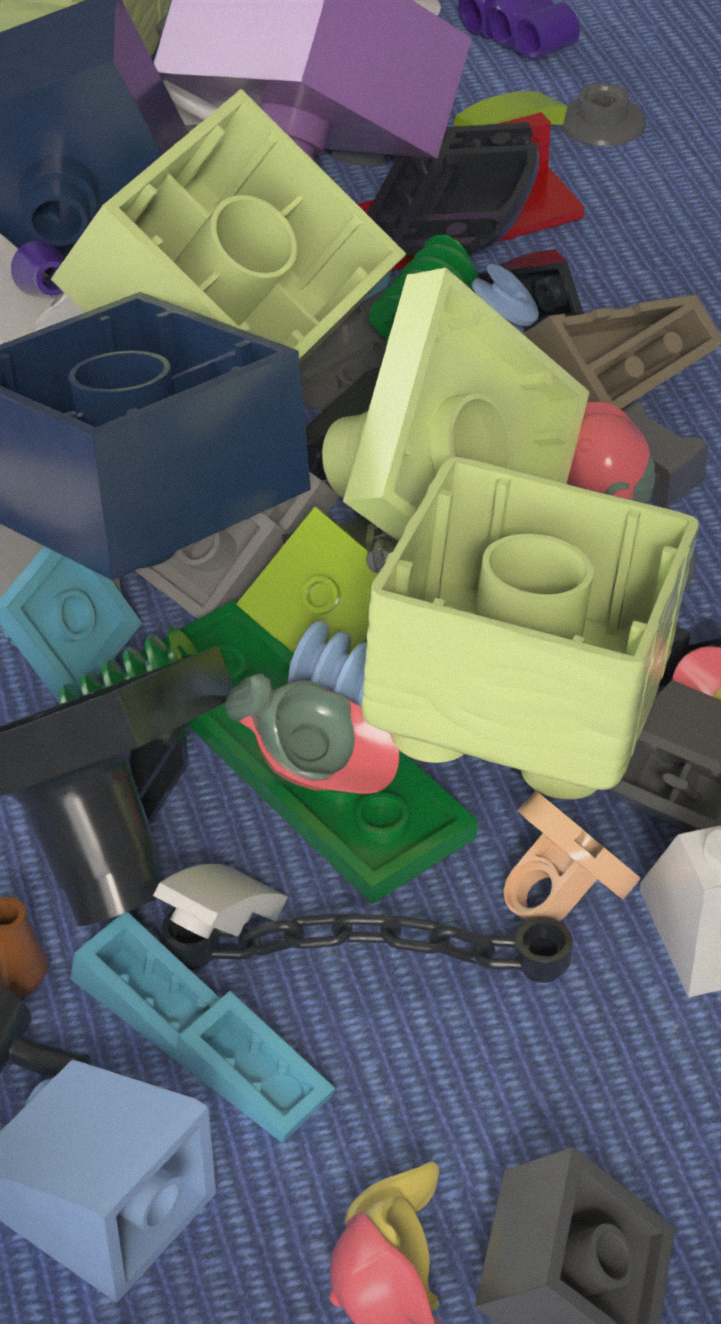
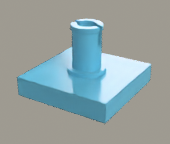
(65, 619)

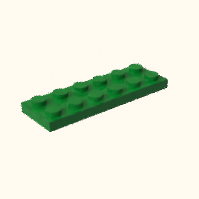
(368, 838)

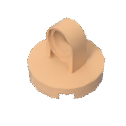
(566, 857)

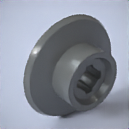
(603, 116)

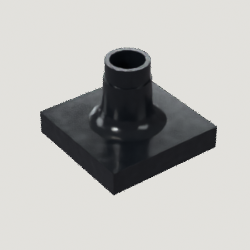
(79, 786)

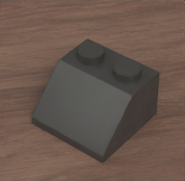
(573, 1248)

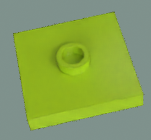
(312, 579)

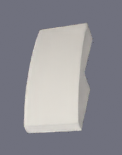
(217, 898)

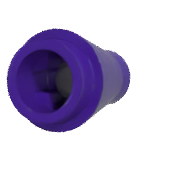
(31, 262)

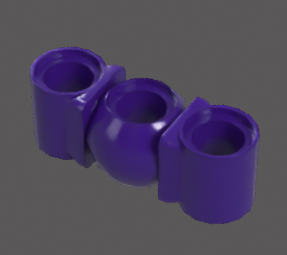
(522, 25)

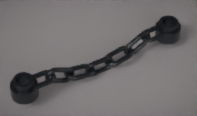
(533, 938)

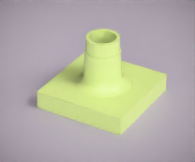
(449, 388)

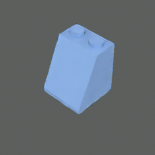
(105, 1172)

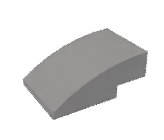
(230, 561)

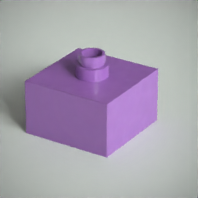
(323, 69)

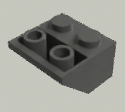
(677, 761)

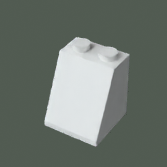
(686, 907)

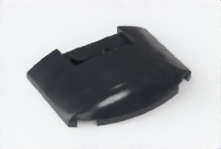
(467, 192)

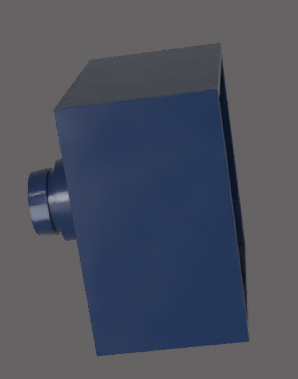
(76, 119)
(145, 432)

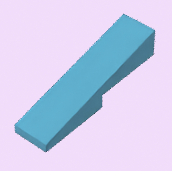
(204, 1033)

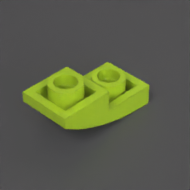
(510, 107)

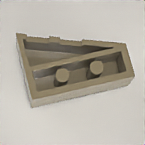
(630, 348)

